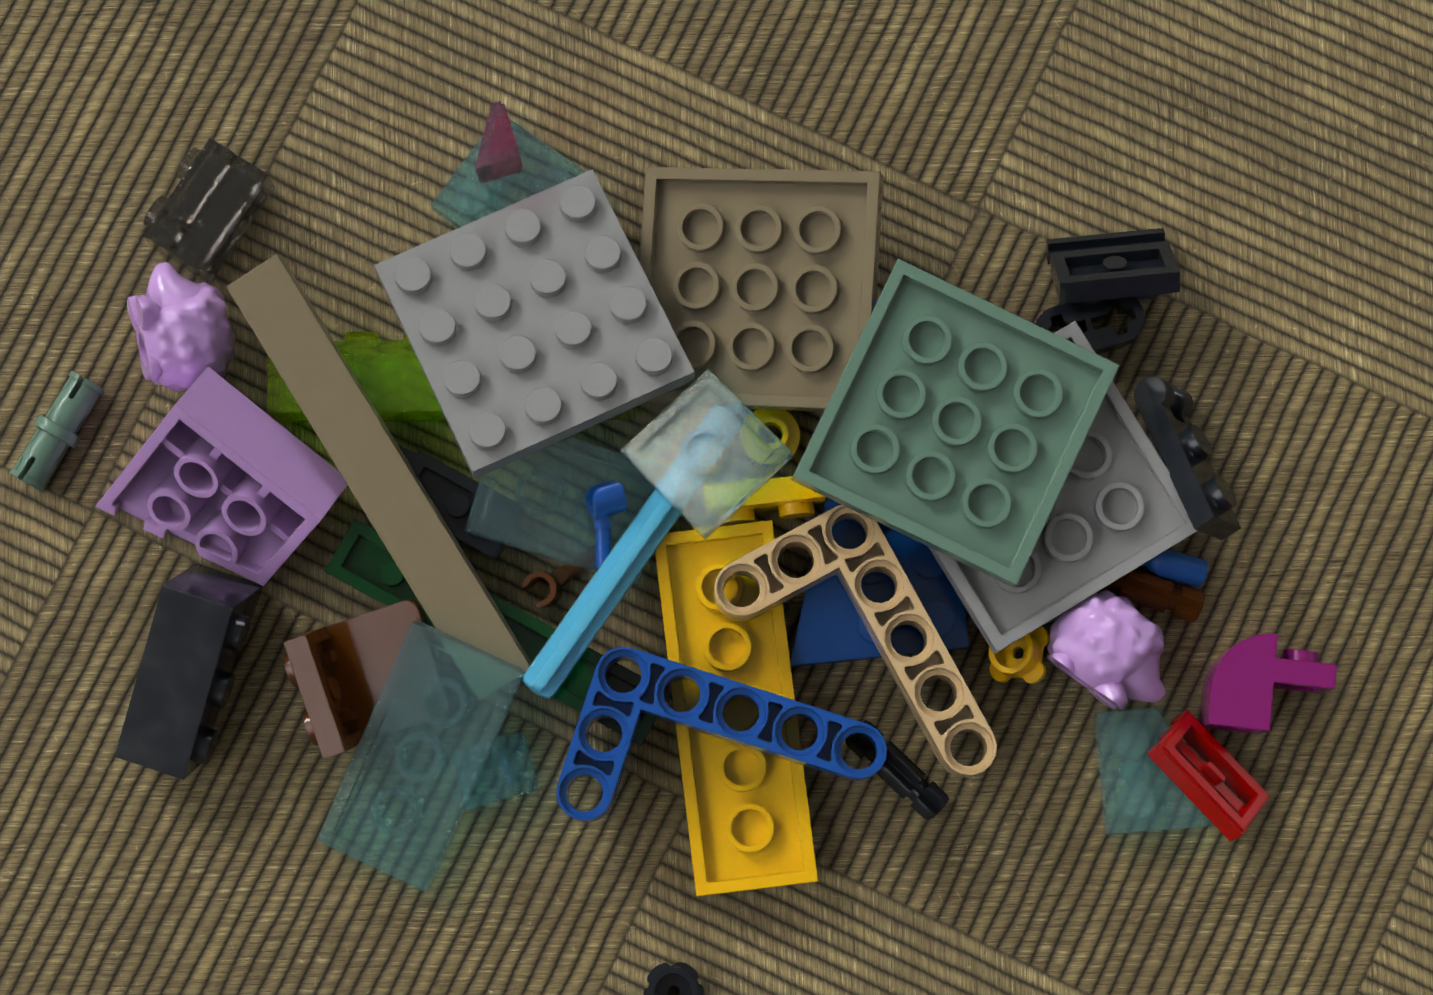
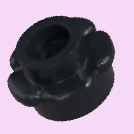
(677, 975)

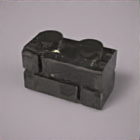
(207, 209)

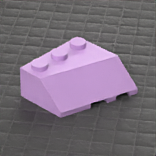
(227, 481)

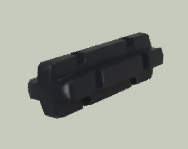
(903, 776)

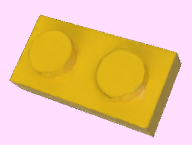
(778, 494)

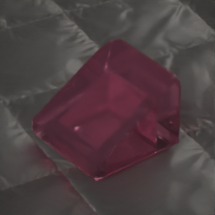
(498, 150)

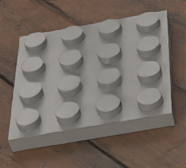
(534, 323)
(1104, 524)

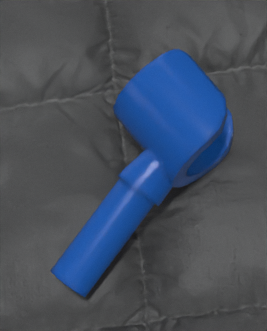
(603, 501)

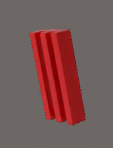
(1203, 781)

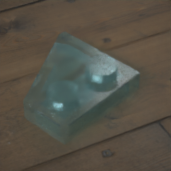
(1133, 788)

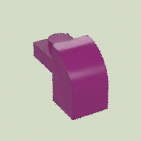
(1242, 681)

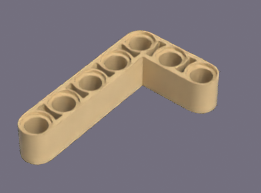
(879, 619)

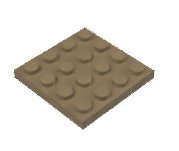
(764, 275)

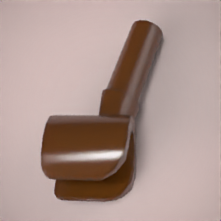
(556, 579)

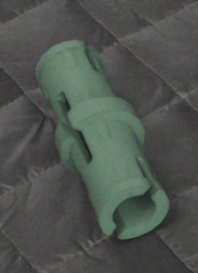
(57, 431)

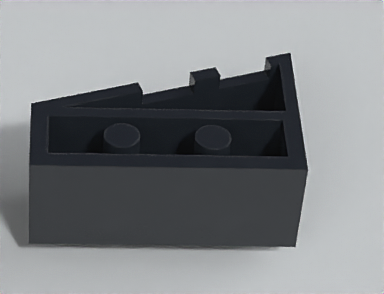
(187, 670)

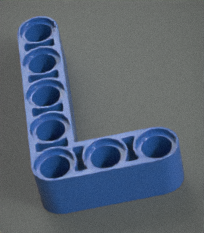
(705, 718)

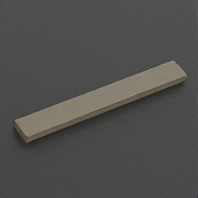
(371, 460)

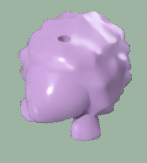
(180, 329)
(1109, 650)

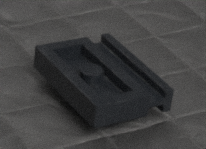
(1112, 266)

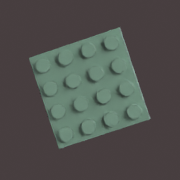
(955, 423)

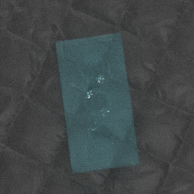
(421, 755)

